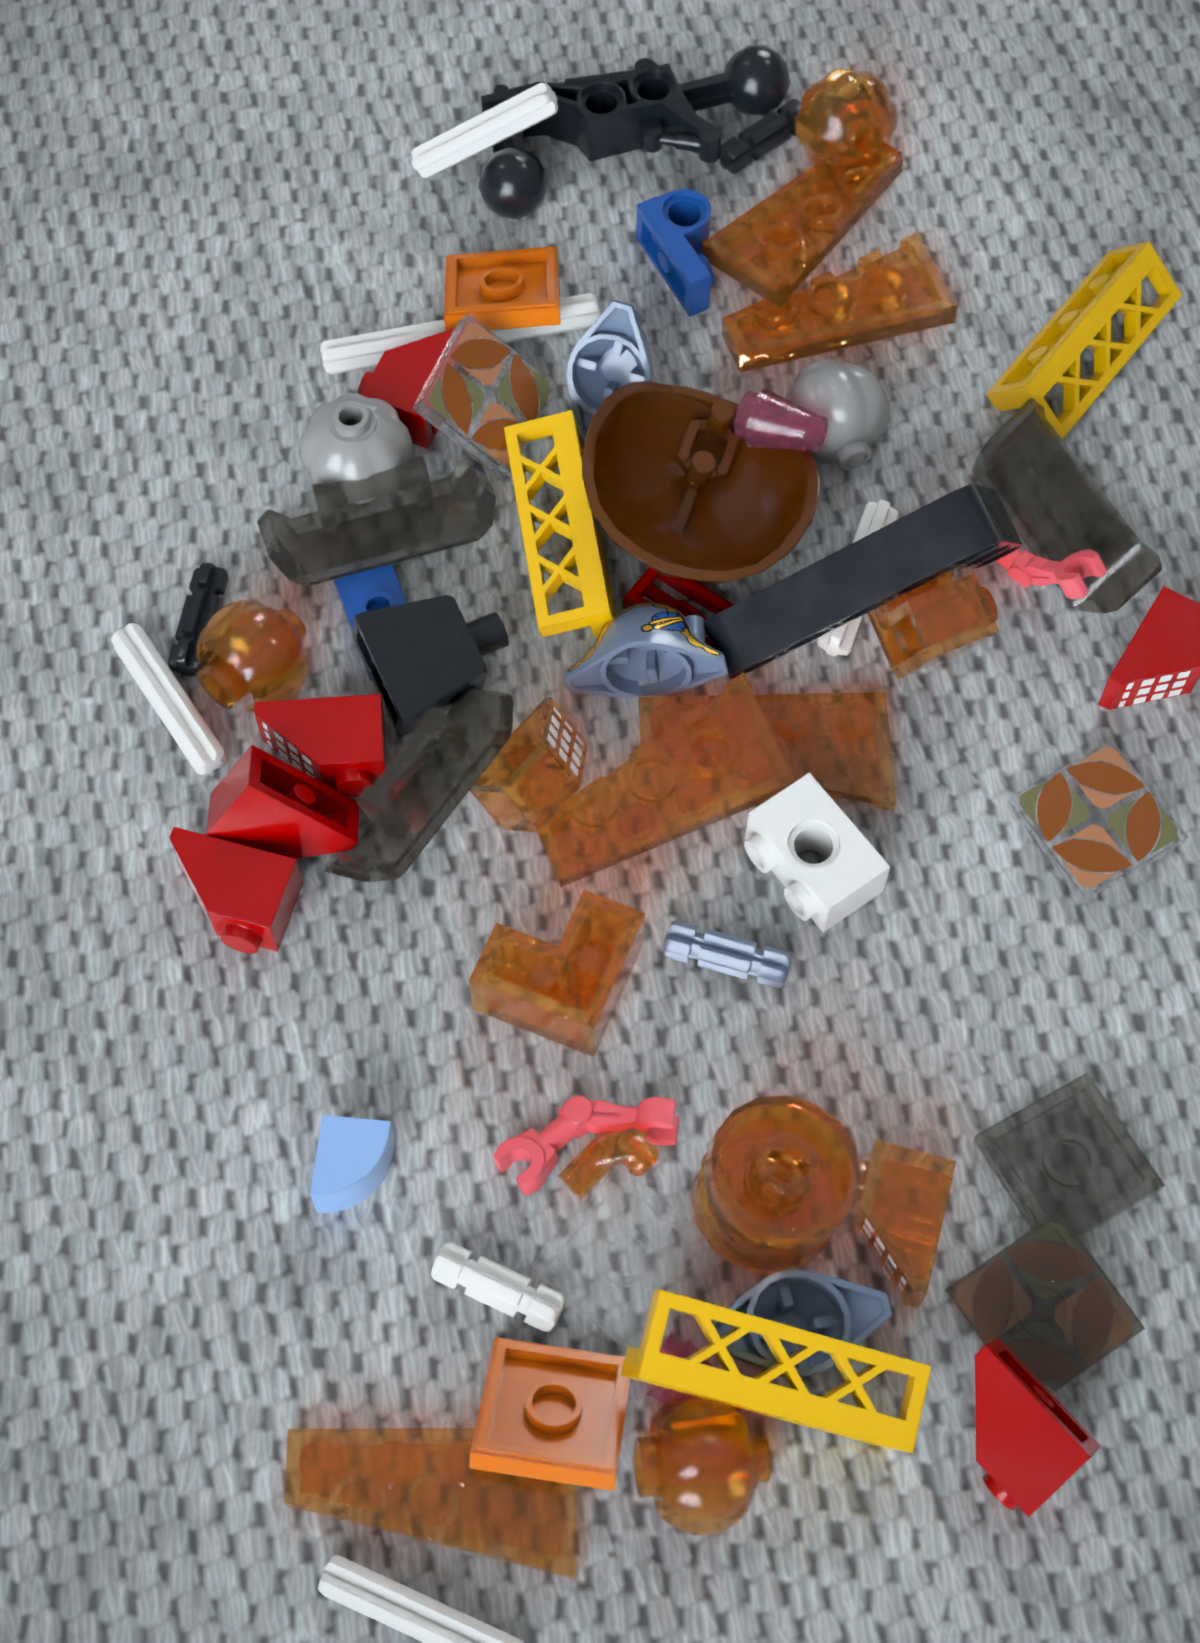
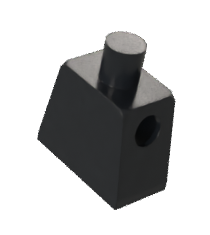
(425, 655)

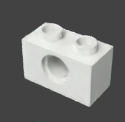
(809, 819)

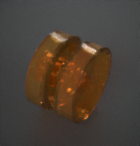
(775, 1184)

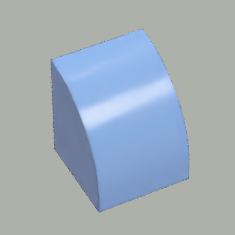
(350, 1161)

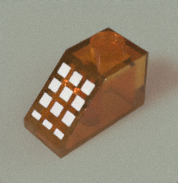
(534, 771)
(903, 1213)

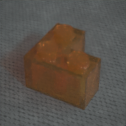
(934, 623)
(564, 988)

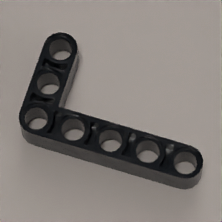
(952, 532)

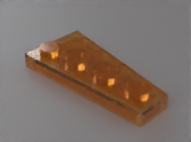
(799, 225)
(844, 310)
(831, 735)
(689, 778)
(423, 1489)

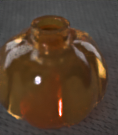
(846, 118)
(252, 651)
(701, 1464)

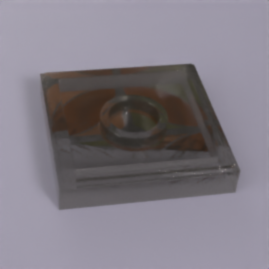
(1069, 1158)
(1046, 1304)

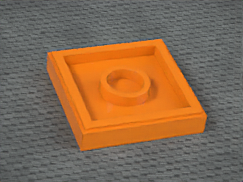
(503, 288)
(551, 1414)

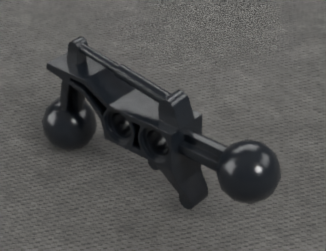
(628, 113)

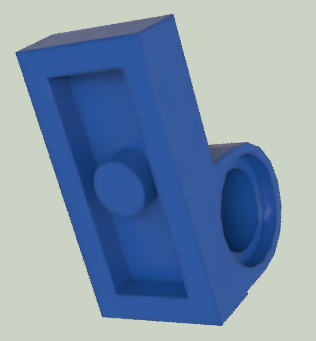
(672, 236)

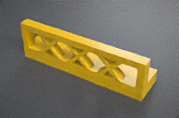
(1075, 324)
(582, 530)
(773, 1400)

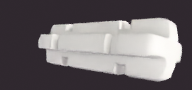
(498, 1286)

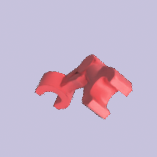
(1069, 573)
(576, 1119)

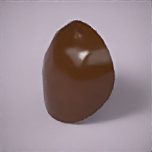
(690, 492)

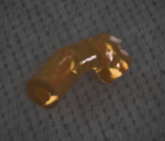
(605, 1153)

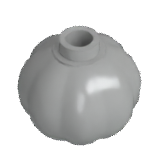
(853, 405)
(353, 440)

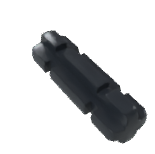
(760, 138)
(206, 586)

